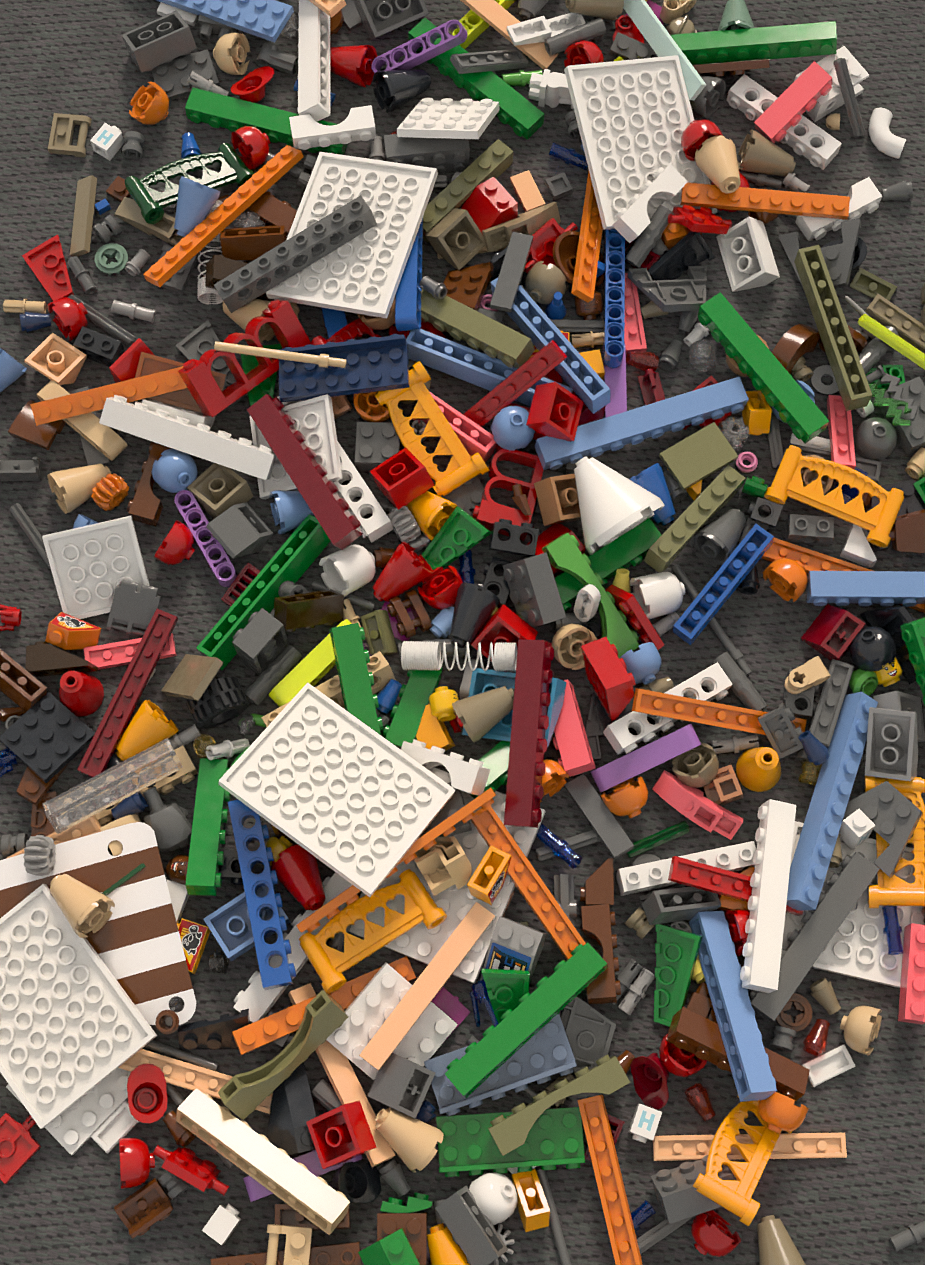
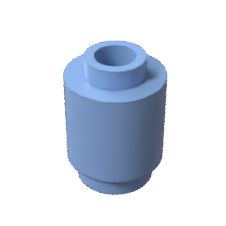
(442, 623)

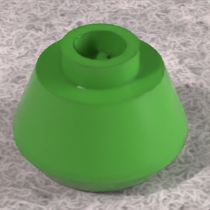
(863, 681)

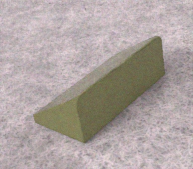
(872, 285)
(379, 632)

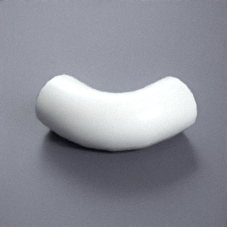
(881, 134)

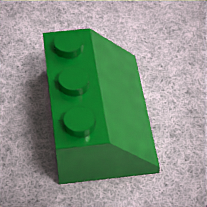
(390, 1250)

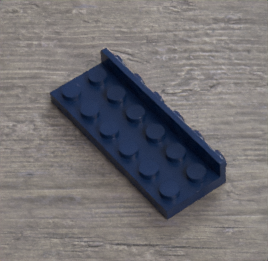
(370, 367)

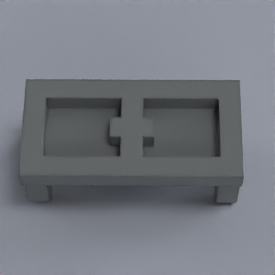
(20, 470)

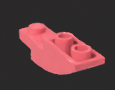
(696, 807)

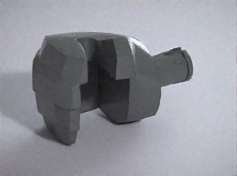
(168, 822)

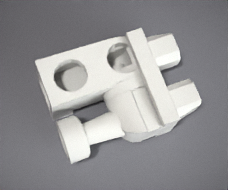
(550, 89)

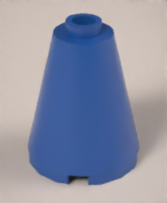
(654, 481)

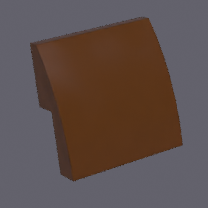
(26, 429)

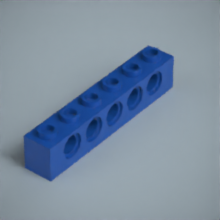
(723, 584)

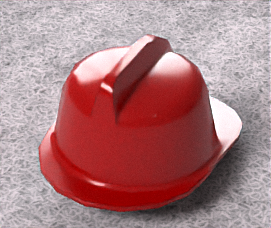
(252, 86)
(147, 1093)

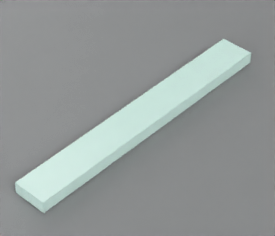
(663, 43)

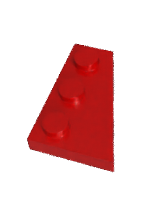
(50, 268)
(634, 613)

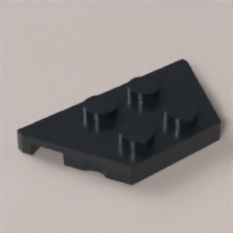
(890, 620)

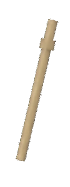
(323, 360)

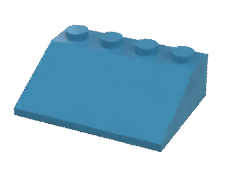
(490, 679)

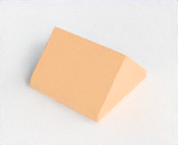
(57, 360)

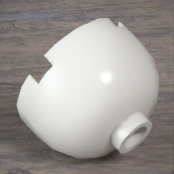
(495, 1196)

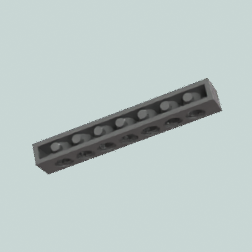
(295, 254)

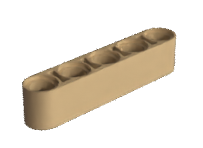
(87, 425)

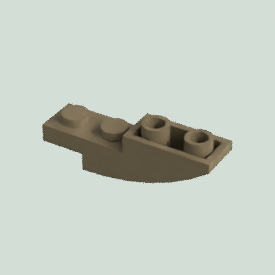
(526, 223)
(164, 229)

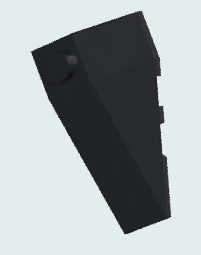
(289, 1112)

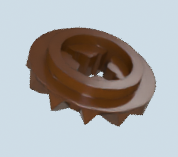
(802, 1020)

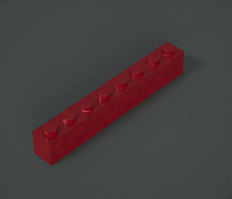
(305, 472)
(528, 733)

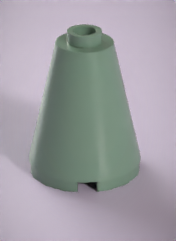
(735, 16)

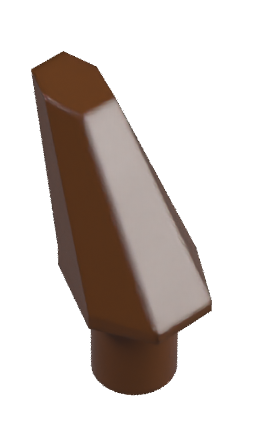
(521, 500)
(5, 713)

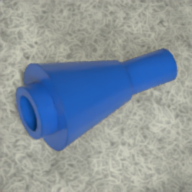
(556, 309)

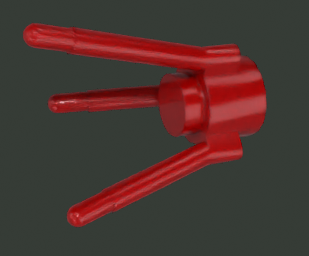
(10, 616)

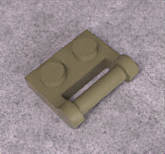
(62, 134)

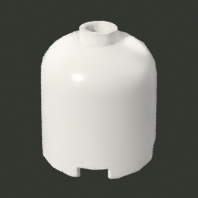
(348, 569)
(658, 593)

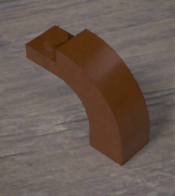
(794, 344)

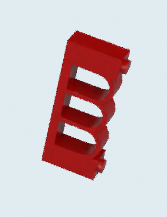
(198, 373)
(490, 511)

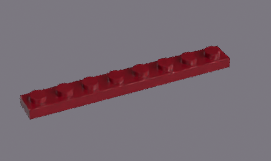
(128, 694)

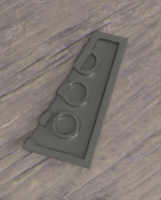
(198, 343)

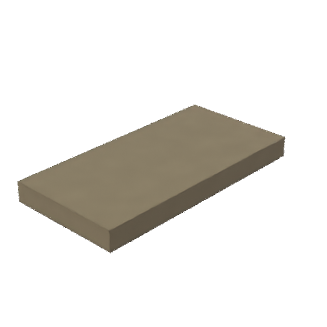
(192, 676)

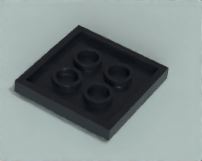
(47, 737)

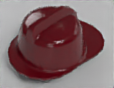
(650, 1080)

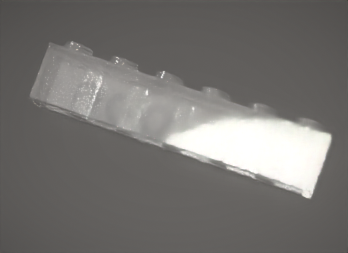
(112, 786)

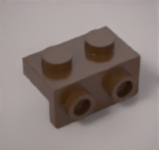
(144, 1208)

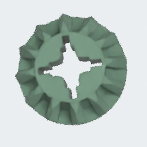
(111, 250)

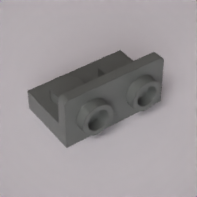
(781, 730)

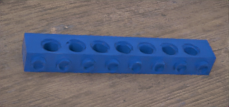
(270, 976)

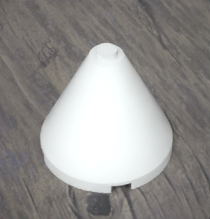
(609, 503)

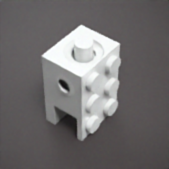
(834, 98)

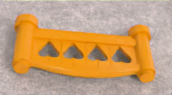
(461, 466)
(877, 520)
(894, 890)
(332, 963)
(731, 1194)

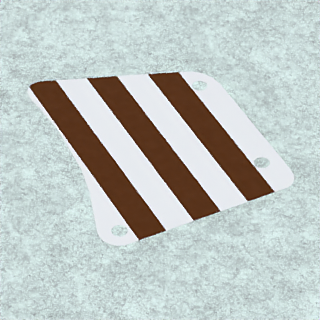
(142, 935)

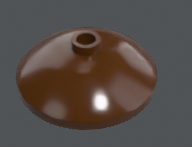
(565, 255)

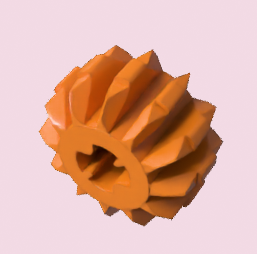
(110, 492)

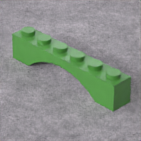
(566, 556)

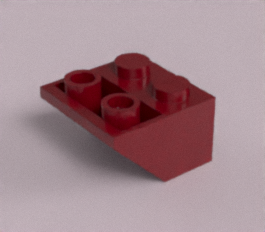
(833, 632)

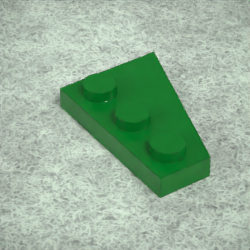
(505, 988)

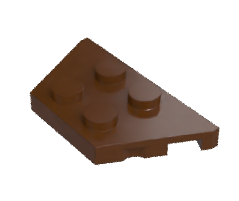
(734, 68)
(468, 284)

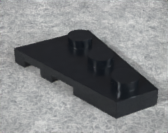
(687, 252)
(212, 1034)

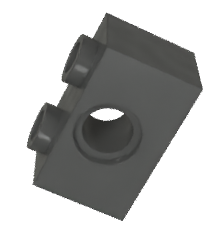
(809, 529)

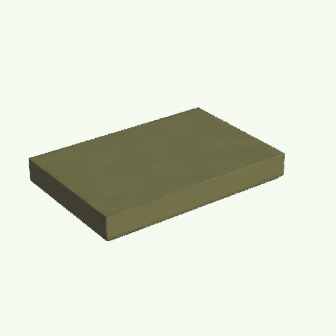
(698, 456)

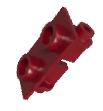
(651, 387)

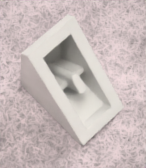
(858, 548)

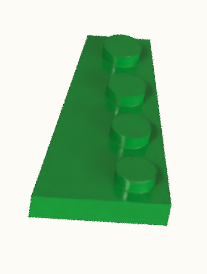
(675, 963)

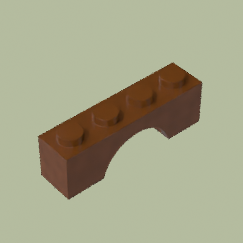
(145, 505)
(597, 925)

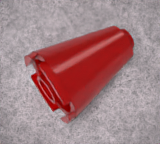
(353, 63)
(401, 573)
(80, 693)
(300, 876)

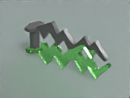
(894, 402)

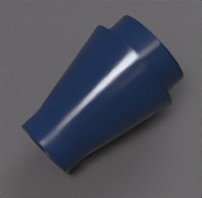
(34, 321)
(813, 748)
(131, 805)

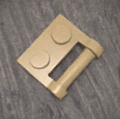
(296, 1247)

